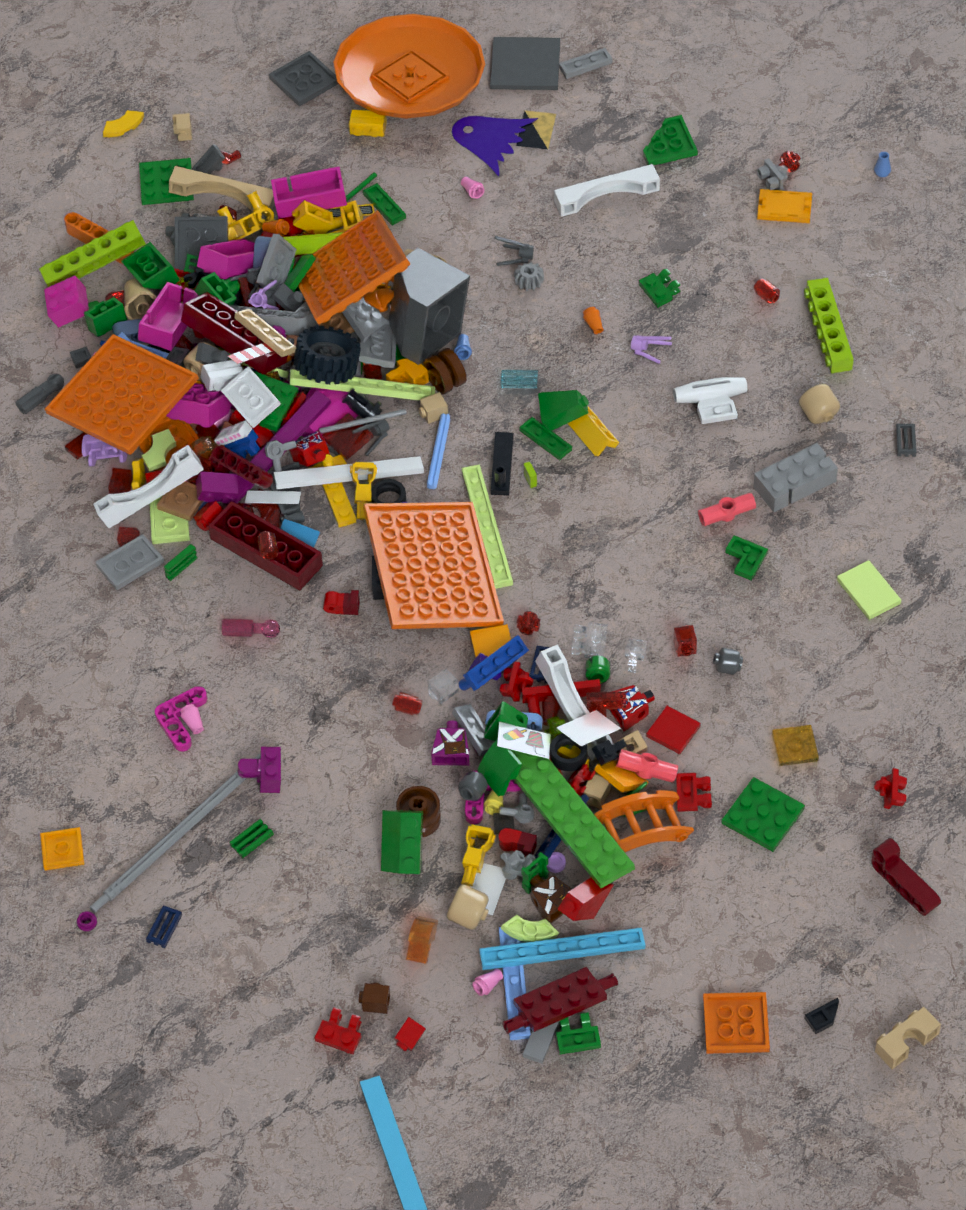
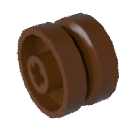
(445, 371)
(422, 799)

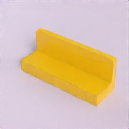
(593, 433)

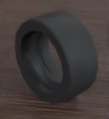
(388, 485)
(567, 764)

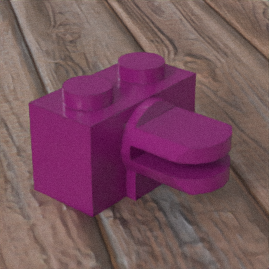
(265, 769)

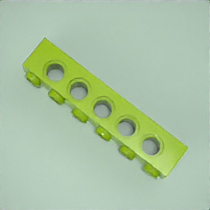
(100, 257)
(829, 325)

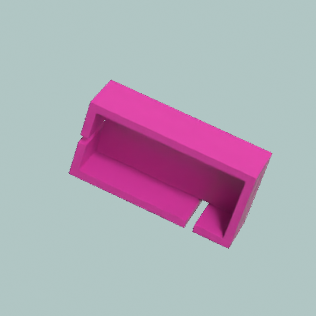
(318, 187)
(227, 258)
(163, 319)

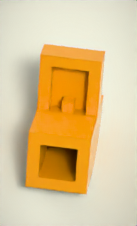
(408, 372)

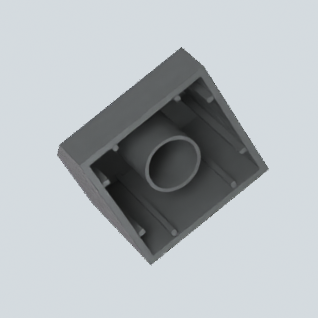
(427, 305)

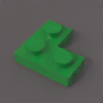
(750, 556)

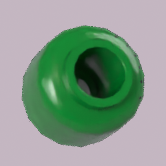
(597, 668)

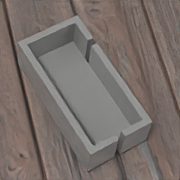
(800, 473)

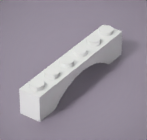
(638, 180)
(119, 506)
(557, 674)

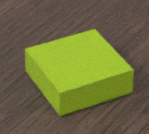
(530, 474)

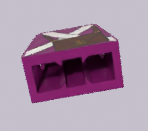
(450, 746)

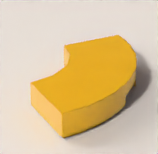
(125, 123)
(138, 473)

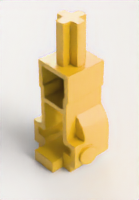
(362, 491)
(474, 857)

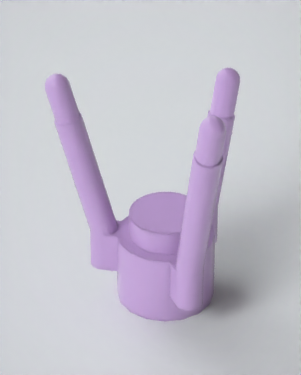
(260, 299)
(641, 343)

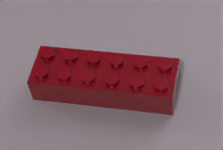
(217, 323)
(237, 531)

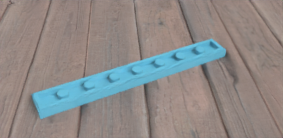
(562, 948)
(392, 1144)

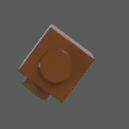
(375, 998)

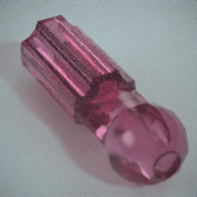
(247, 628)

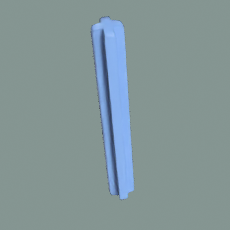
(438, 451)

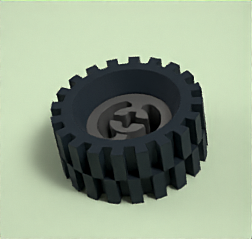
(327, 355)

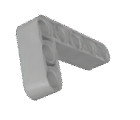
(291, 322)

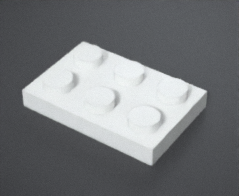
(250, 397)

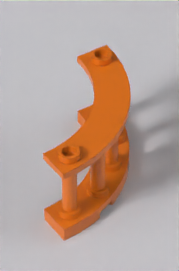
(642, 801)

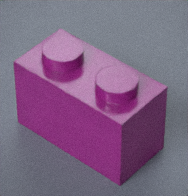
(217, 487)

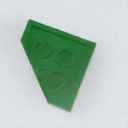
(670, 143)
(284, 393)

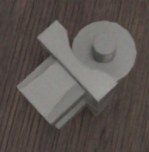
(776, 174)
(515, 862)

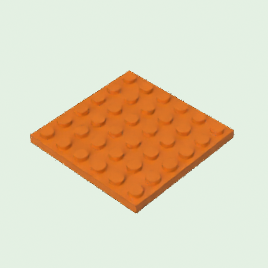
(121, 394)

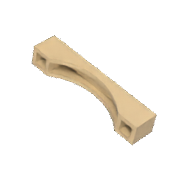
(190, 182)

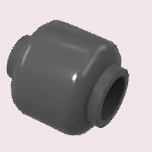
(728, 661)
(472, 786)

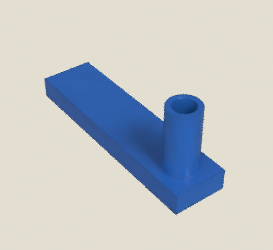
(493, 664)

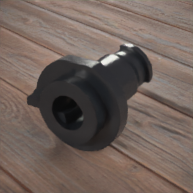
(362, 405)

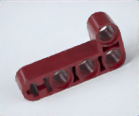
(225, 460)
(902, 878)

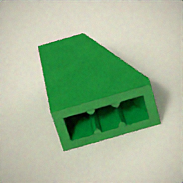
(561, 407)

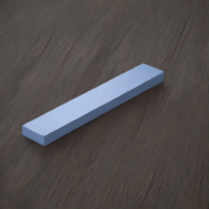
(514, 986)

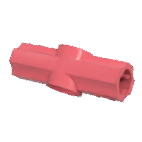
(727, 509)
(647, 765)

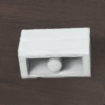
(219, 374)

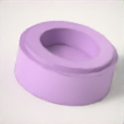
(556, 862)

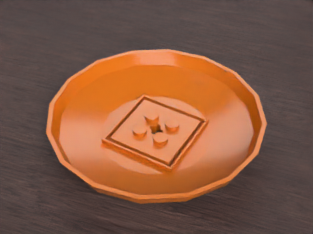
(384, 55)

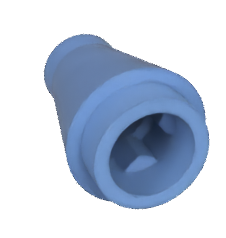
(882, 166)
(463, 348)

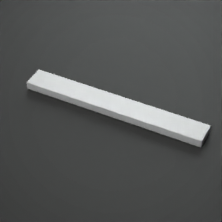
(342, 473)

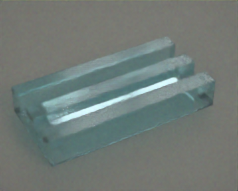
(515, 378)

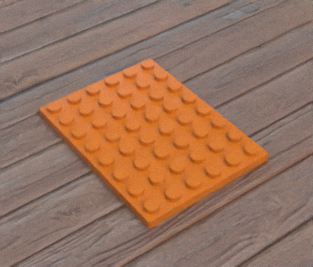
(352, 267)
(432, 565)

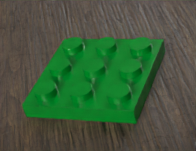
(155, 181)
(763, 814)

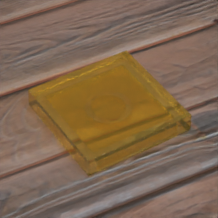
(795, 745)

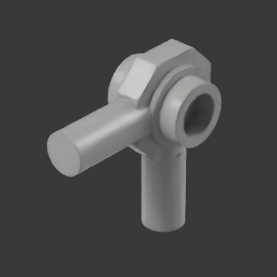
(275, 450)
(523, 812)

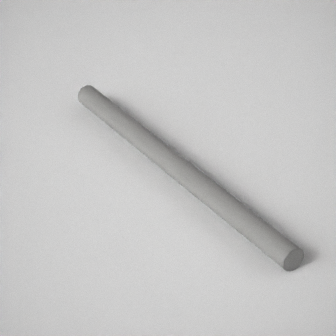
(362, 421)

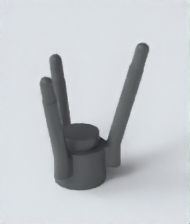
(525, 251)
(251, 276)
(377, 428)

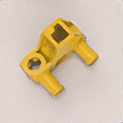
(250, 222)

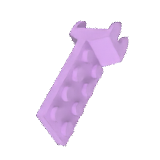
(100, 450)

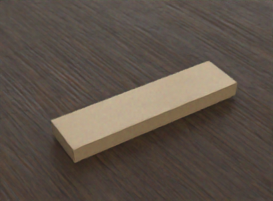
(265, 332)

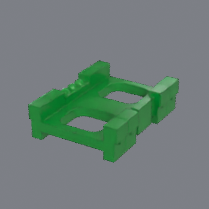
(540, 869)

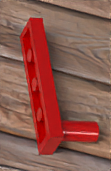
(536, 694)

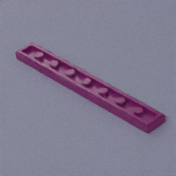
(289, 432)

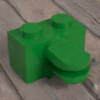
(222, 289)
(104, 315)

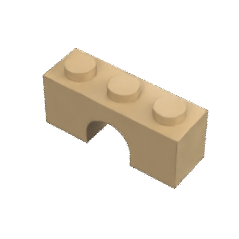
(919, 1025)

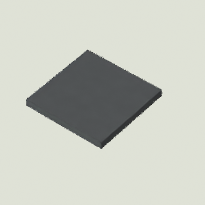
(525, 63)

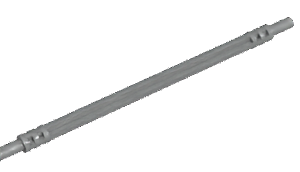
(169, 840)

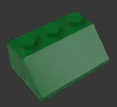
(150, 267)
(401, 841)

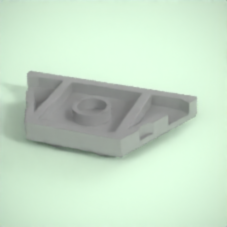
(364, 319)

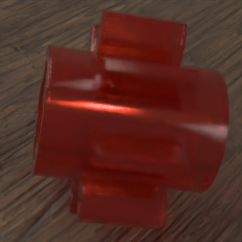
(790, 160)
(528, 623)

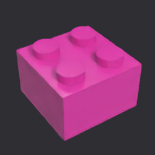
(66, 301)

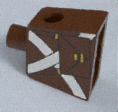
(548, 896)

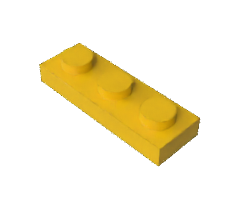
(339, 504)

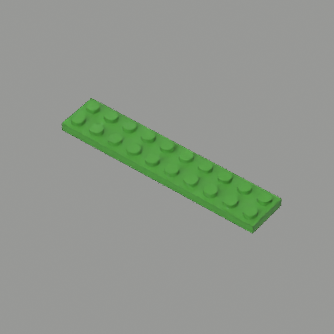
(572, 820)

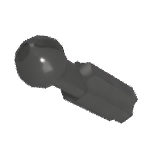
(40, 393)

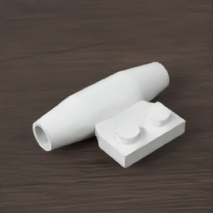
(712, 397)

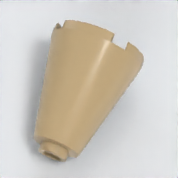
(137, 299)

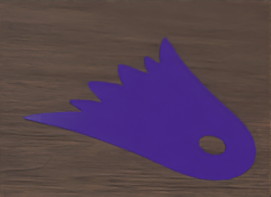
(489, 137)

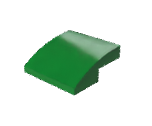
(499, 767)

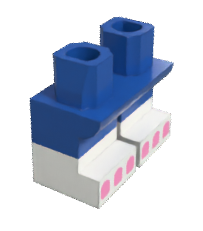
(239, 439)

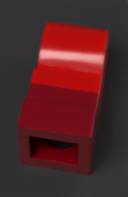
(342, 603)
(517, 840)

